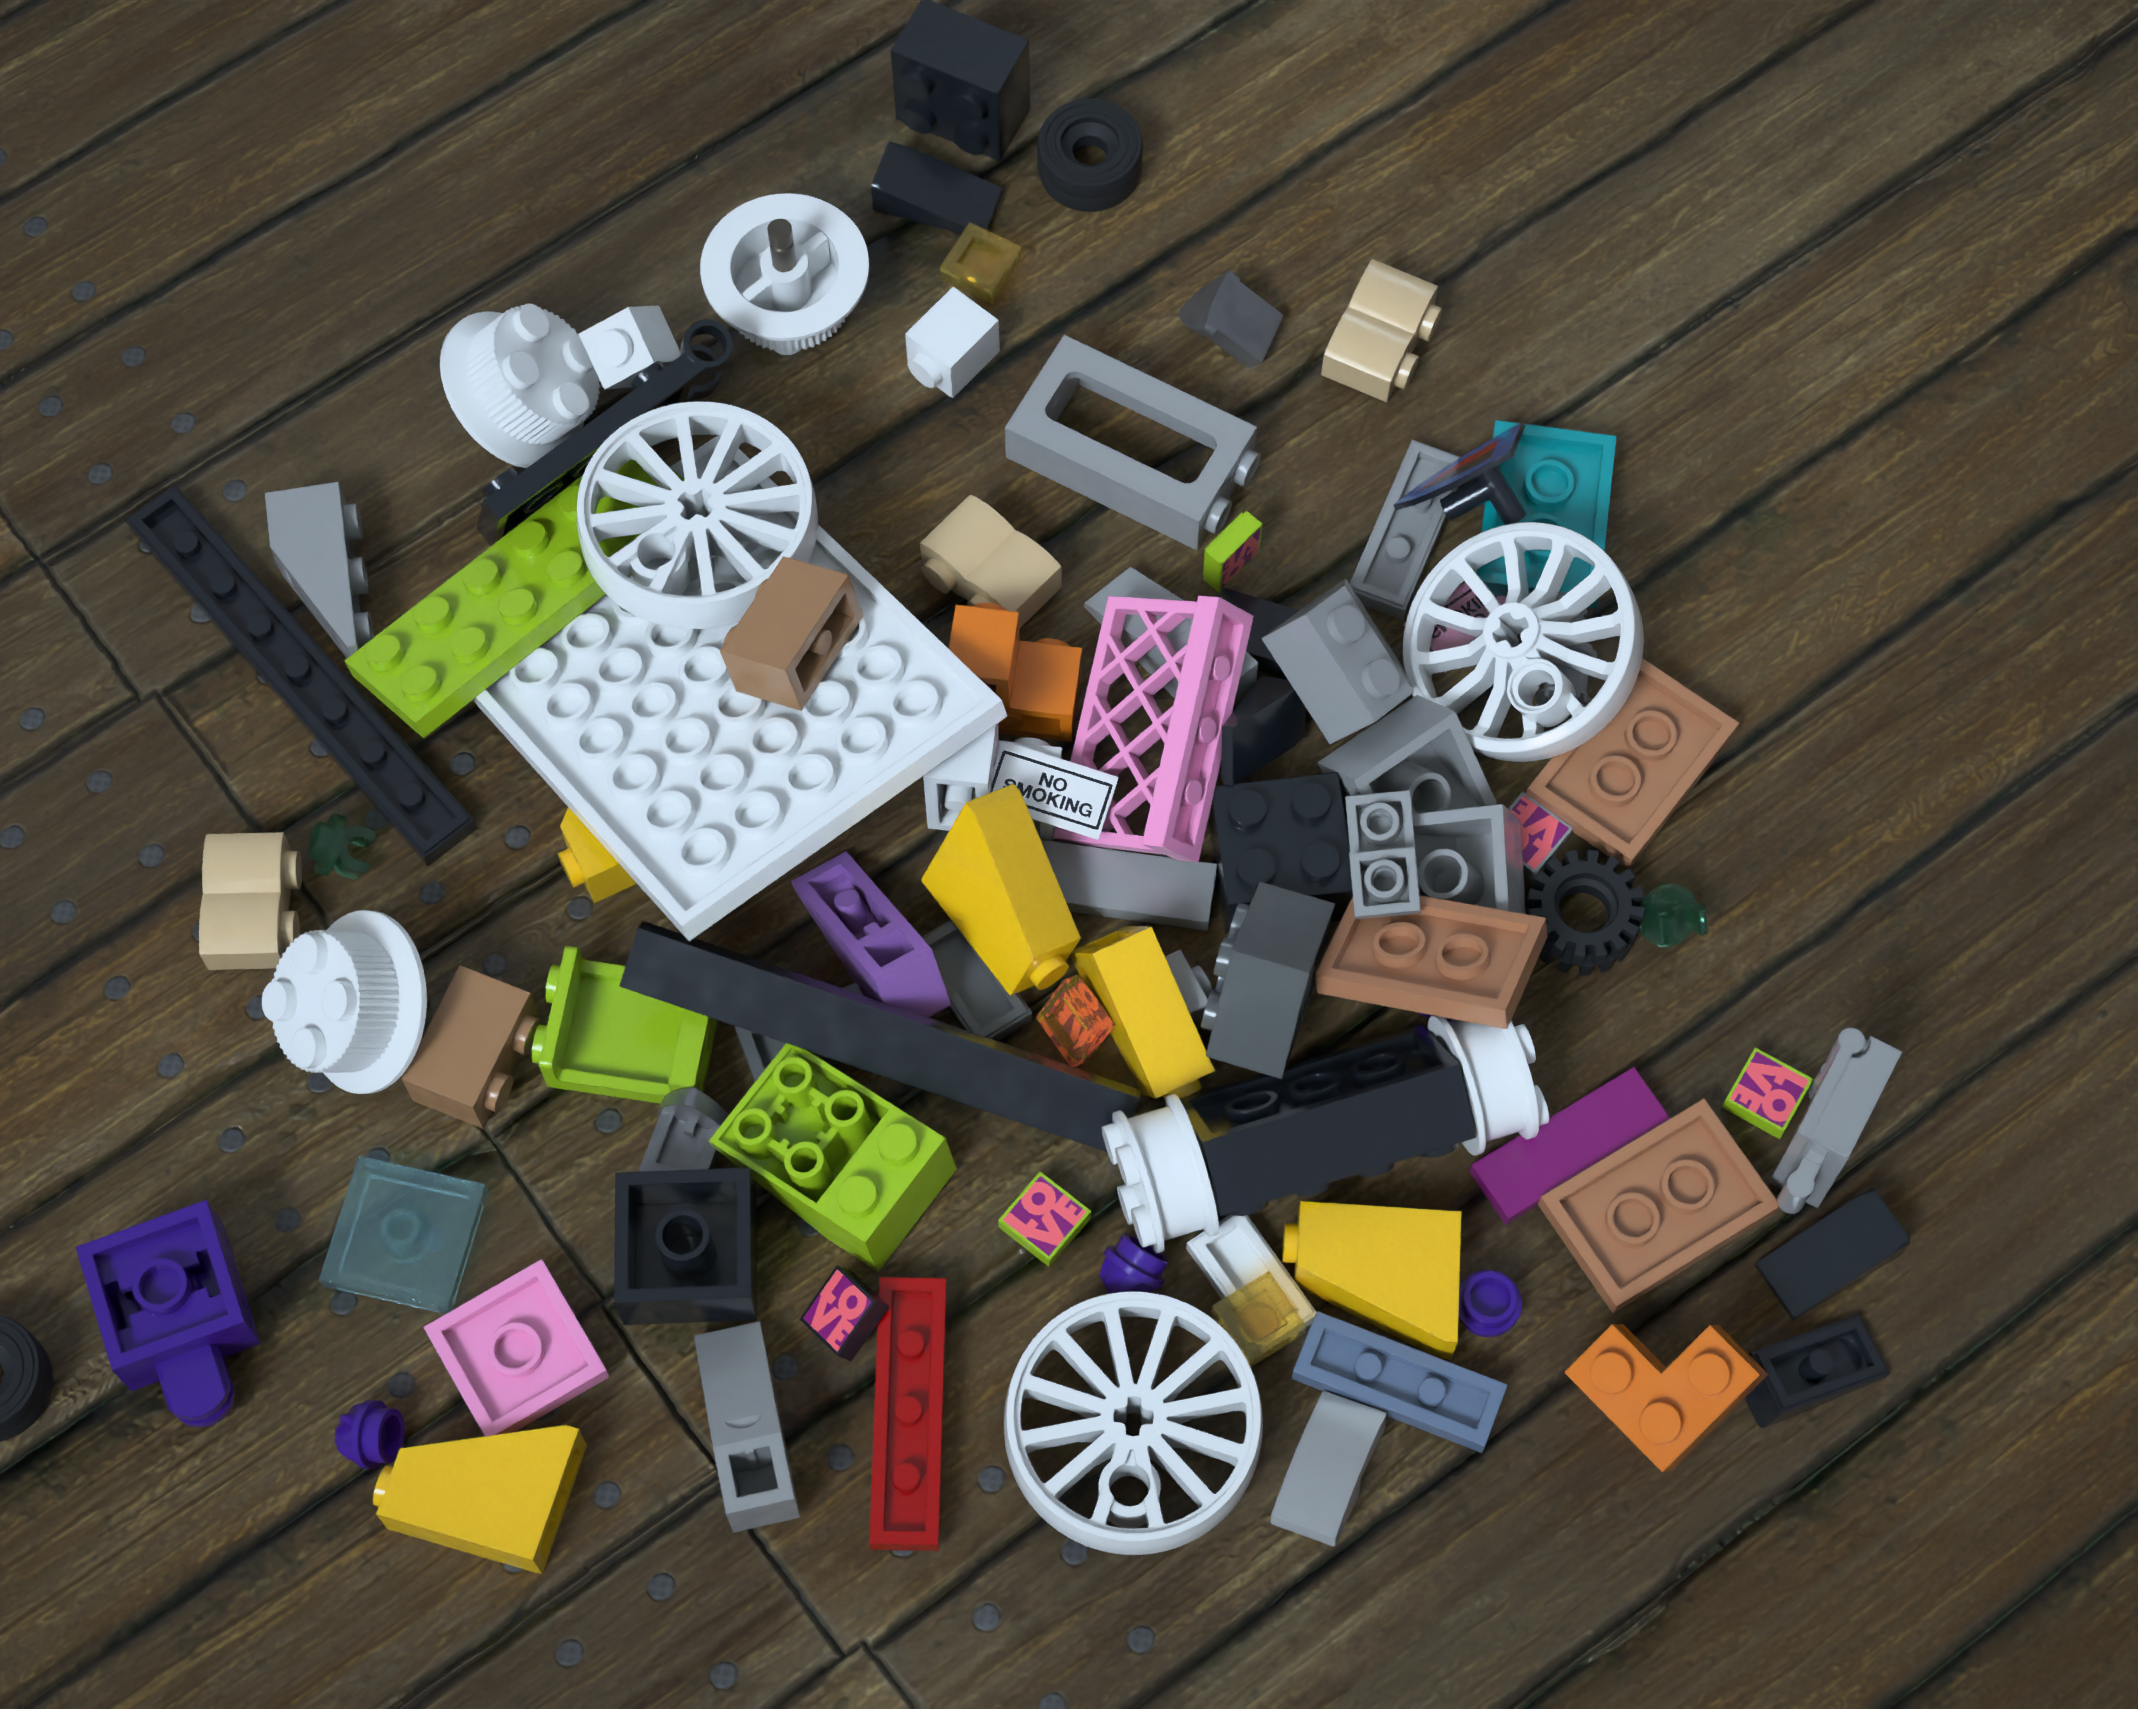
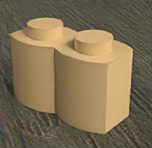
(1381, 330)
(989, 561)
(247, 900)

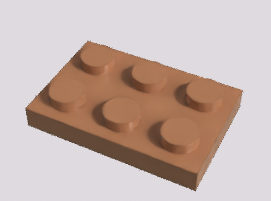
(1637, 767)
(1438, 962)
(1658, 1205)

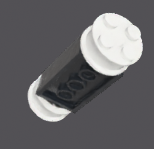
(1322, 1124)

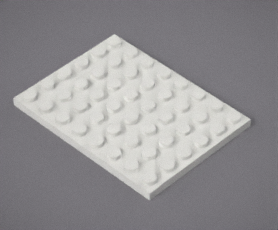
(715, 787)

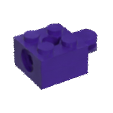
(172, 1309)

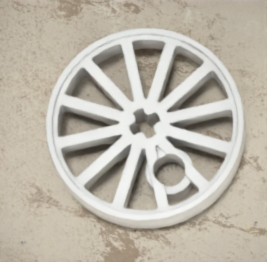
(693, 515)
(1544, 633)
(1107, 1432)

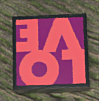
(844, 1313)

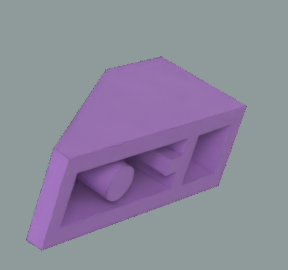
(872, 937)

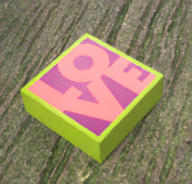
(1232, 551)
(1767, 1093)
(1044, 1219)

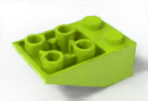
(836, 1154)

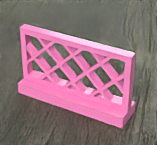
(1191, 729)

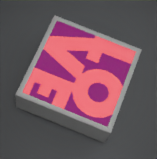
(1541, 833)

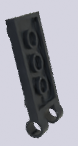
(518, 496)

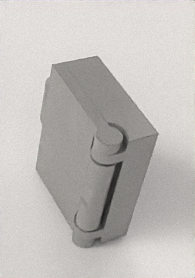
(1834, 1119)

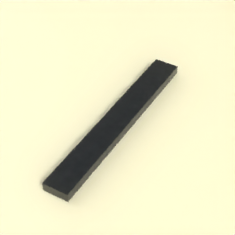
(302, 676)
(874, 1036)

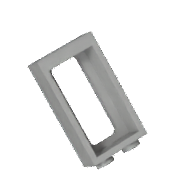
(1113, 479)

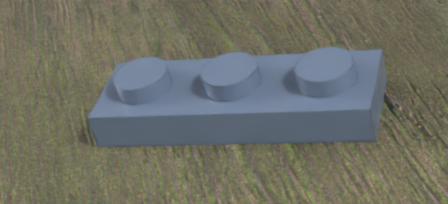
(1399, 1381)

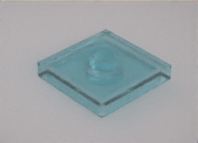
(404, 1235)

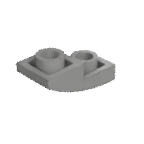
(1383, 855)
(1328, 1468)

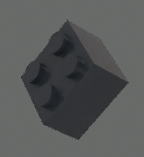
(961, 79)
(1281, 836)
(685, 1246)

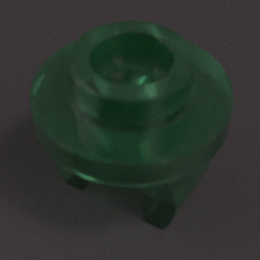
(330, 847)
(1671, 915)

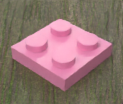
(516, 1351)

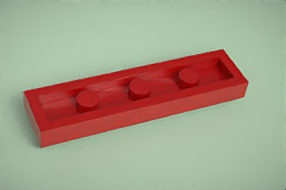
(908, 1415)

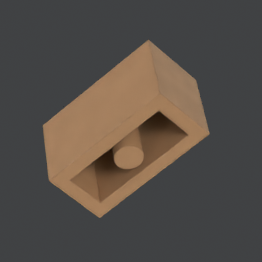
(791, 633)
(472, 1047)

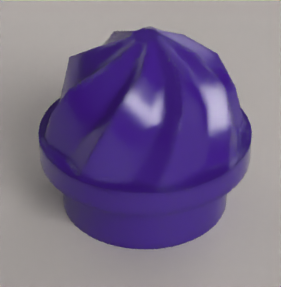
(1131, 1267)
(370, 1434)

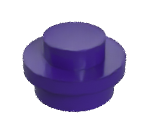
(1489, 1303)

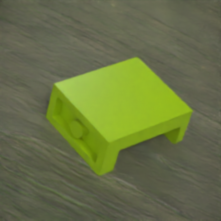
(616, 1038)

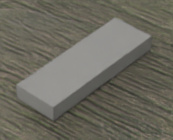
(1402, 537)
(1133, 885)

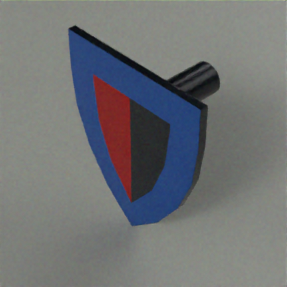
(1489, 485)

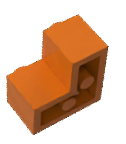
(1031, 678)
(1664, 1407)

